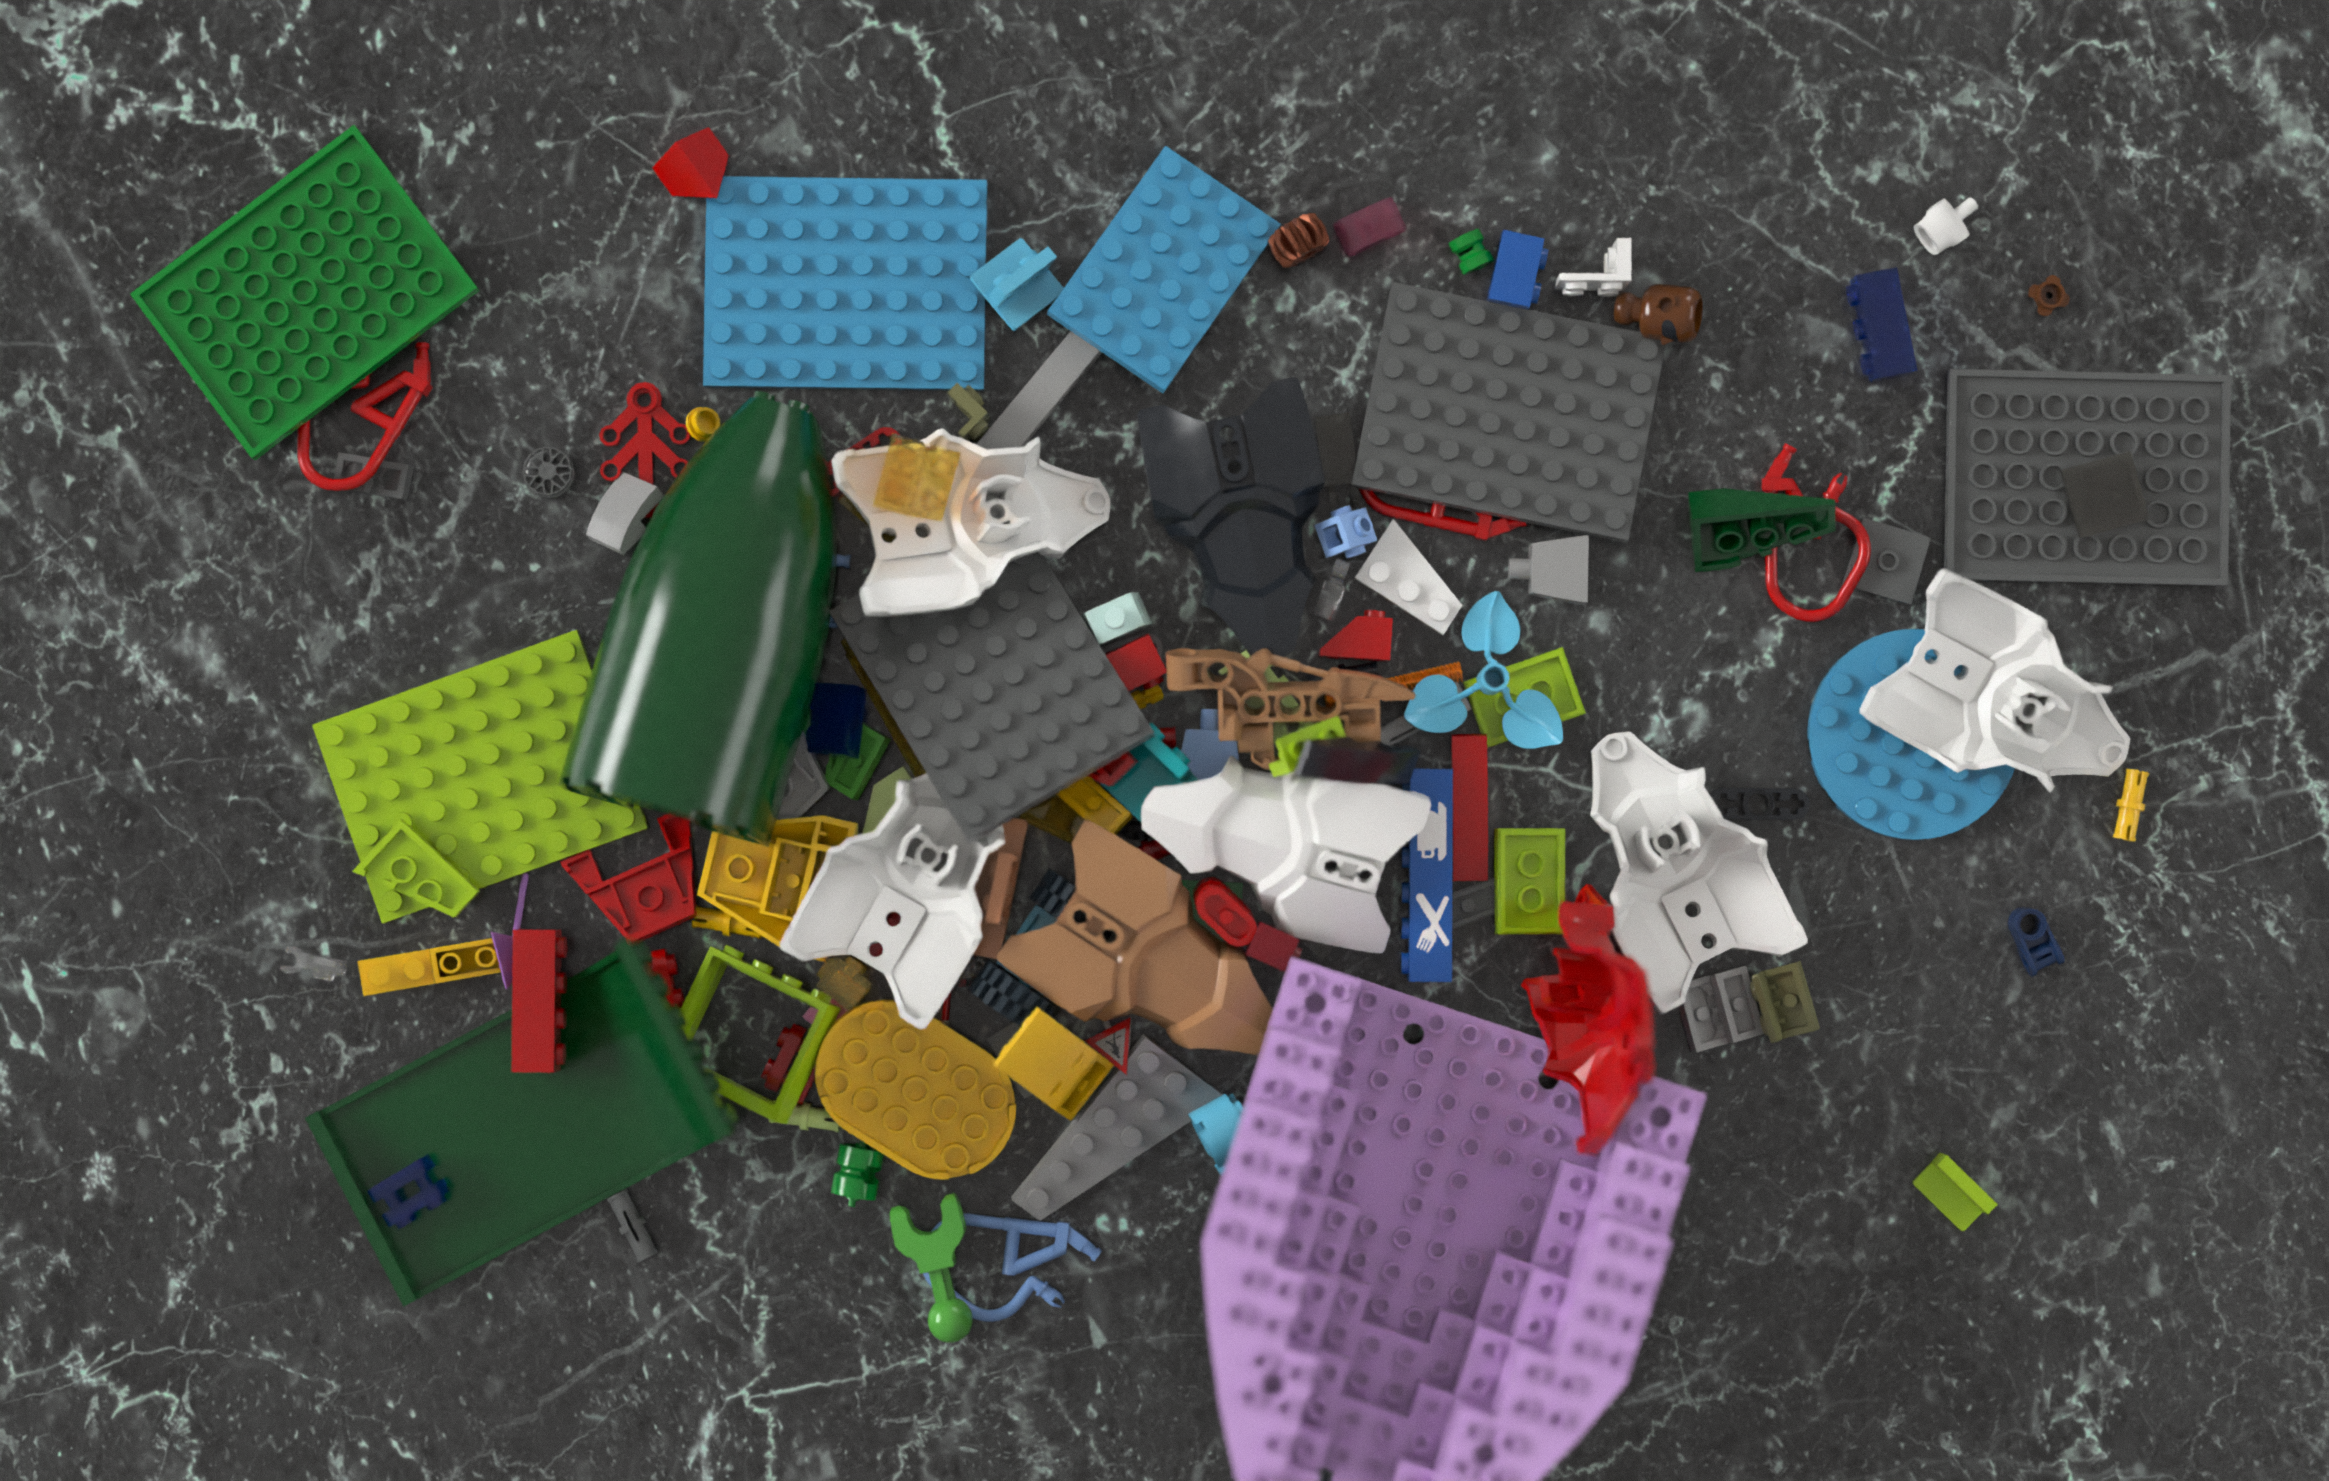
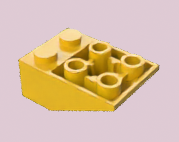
(1053, 1064)

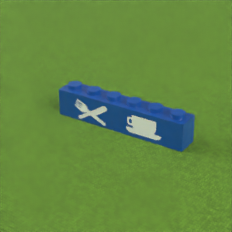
(1429, 882)

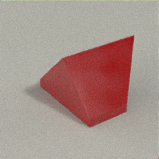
(693, 166)

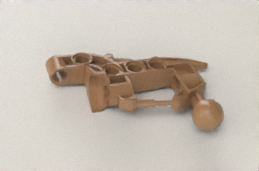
(1355, 695)

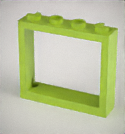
(699, 1000)

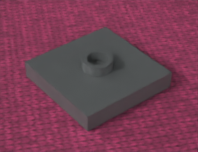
(1893, 563)

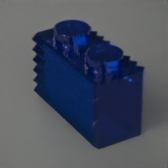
(836, 720)

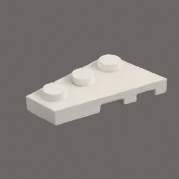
(1408, 581)

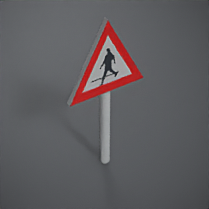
(1114, 1043)

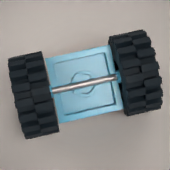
(1003, 989)

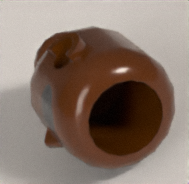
(1663, 312)

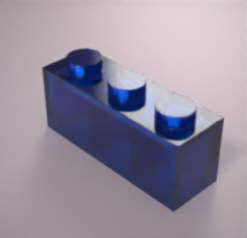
(1881, 325)

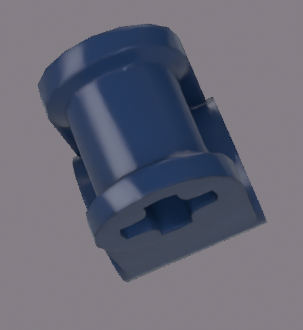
(2037, 947)

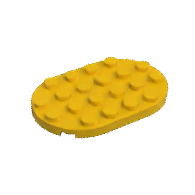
(914, 1091)

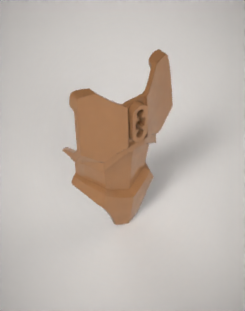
(1156, 967)

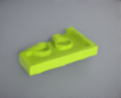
(418, 870)

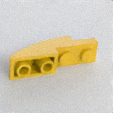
(428, 966)

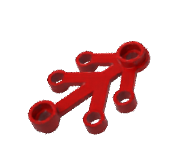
(644, 441)

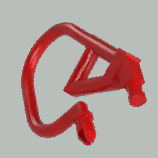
(419, 386)
(1773, 483)
(1435, 518)

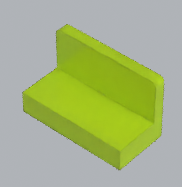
(1953, 1192)

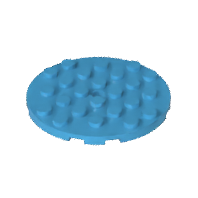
(1877, 775)

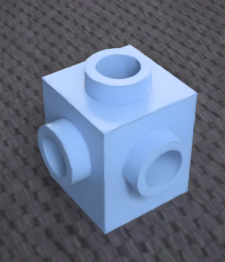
(1346, 532)

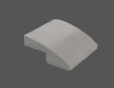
(620, 512)
(1720, 1010)

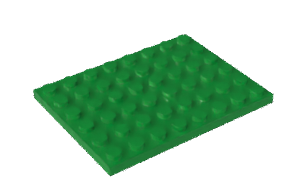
(304, 292)

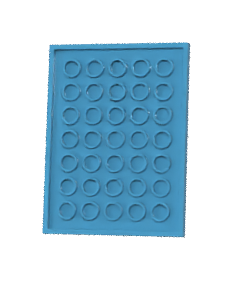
(845, 283)

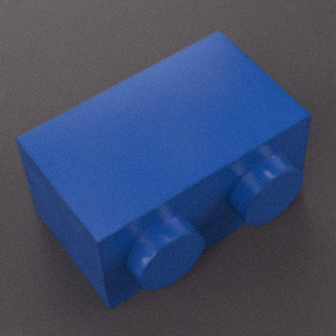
(1516, 270)

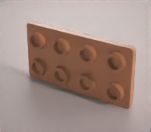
(997, 887)

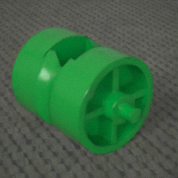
(857, 1172)

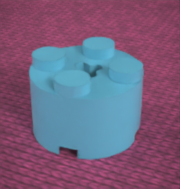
(1216, 1127)

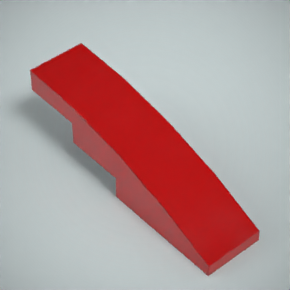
(1470, 807)

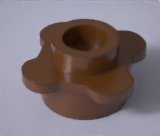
(2053, 286)

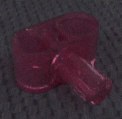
(1369, 226)

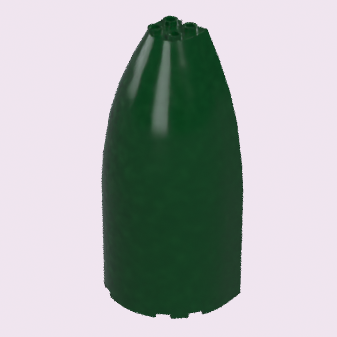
(717, 632)

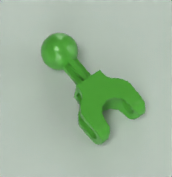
(934, 1253)

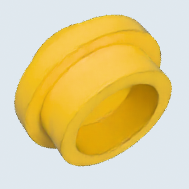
(702, 423)

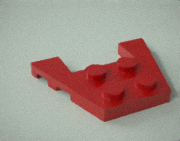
(649, 895)

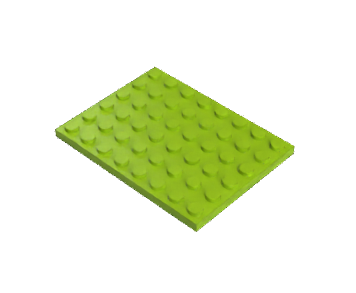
(474, 769)

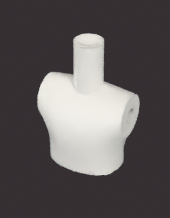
(1943, 225)

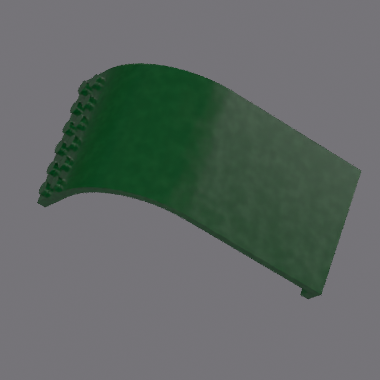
(525, 1143)

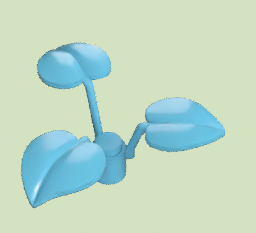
(1438, 706)

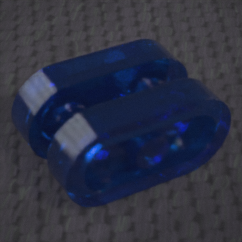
(401, 1211)

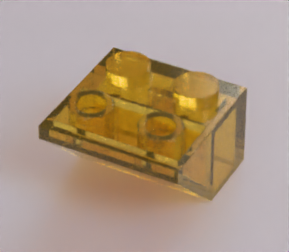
(916, 478)

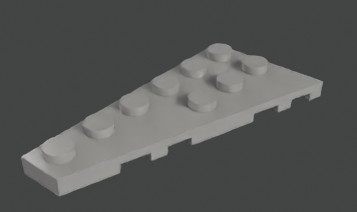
(1116, 1126)

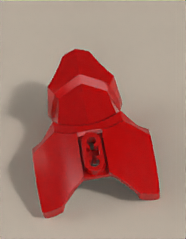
(1595, 1019)

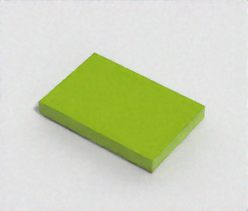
(1544, 673)
(1528, 880)

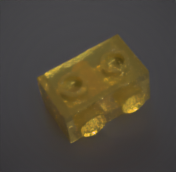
(845, 980)

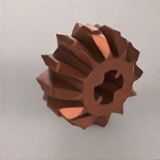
(1298, 240)

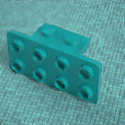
(1155, 767)

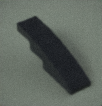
(1354, 762)

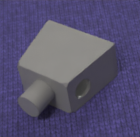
(1555, 569)

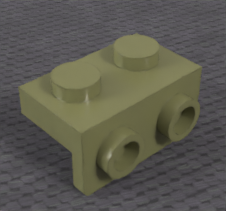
(971, 405)
(1784, 1001)

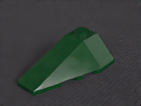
(1743, 523)

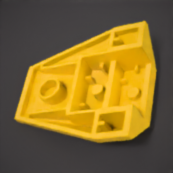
(769, 883)

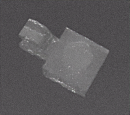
(322, 966)

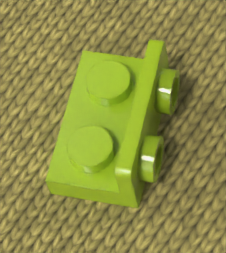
(1292, 745)

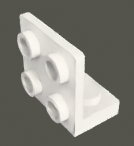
(1614, 279)

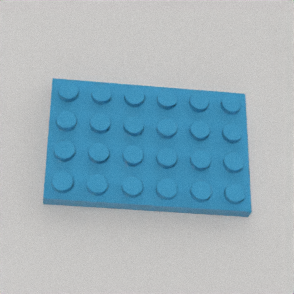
(1163, 269)

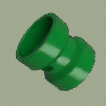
(1474, 259)

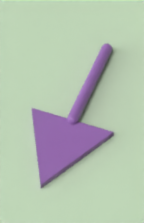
(504, 943)

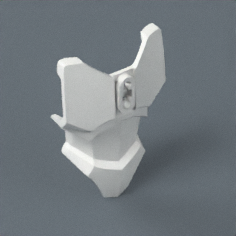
(996, 511)
(2009, 700)
(1282, 835)
(1676, 855)
(907, 866)

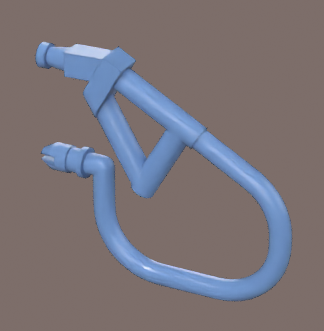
(1063, 1234)

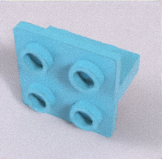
(1018, 283)

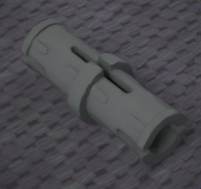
(622, 1204)

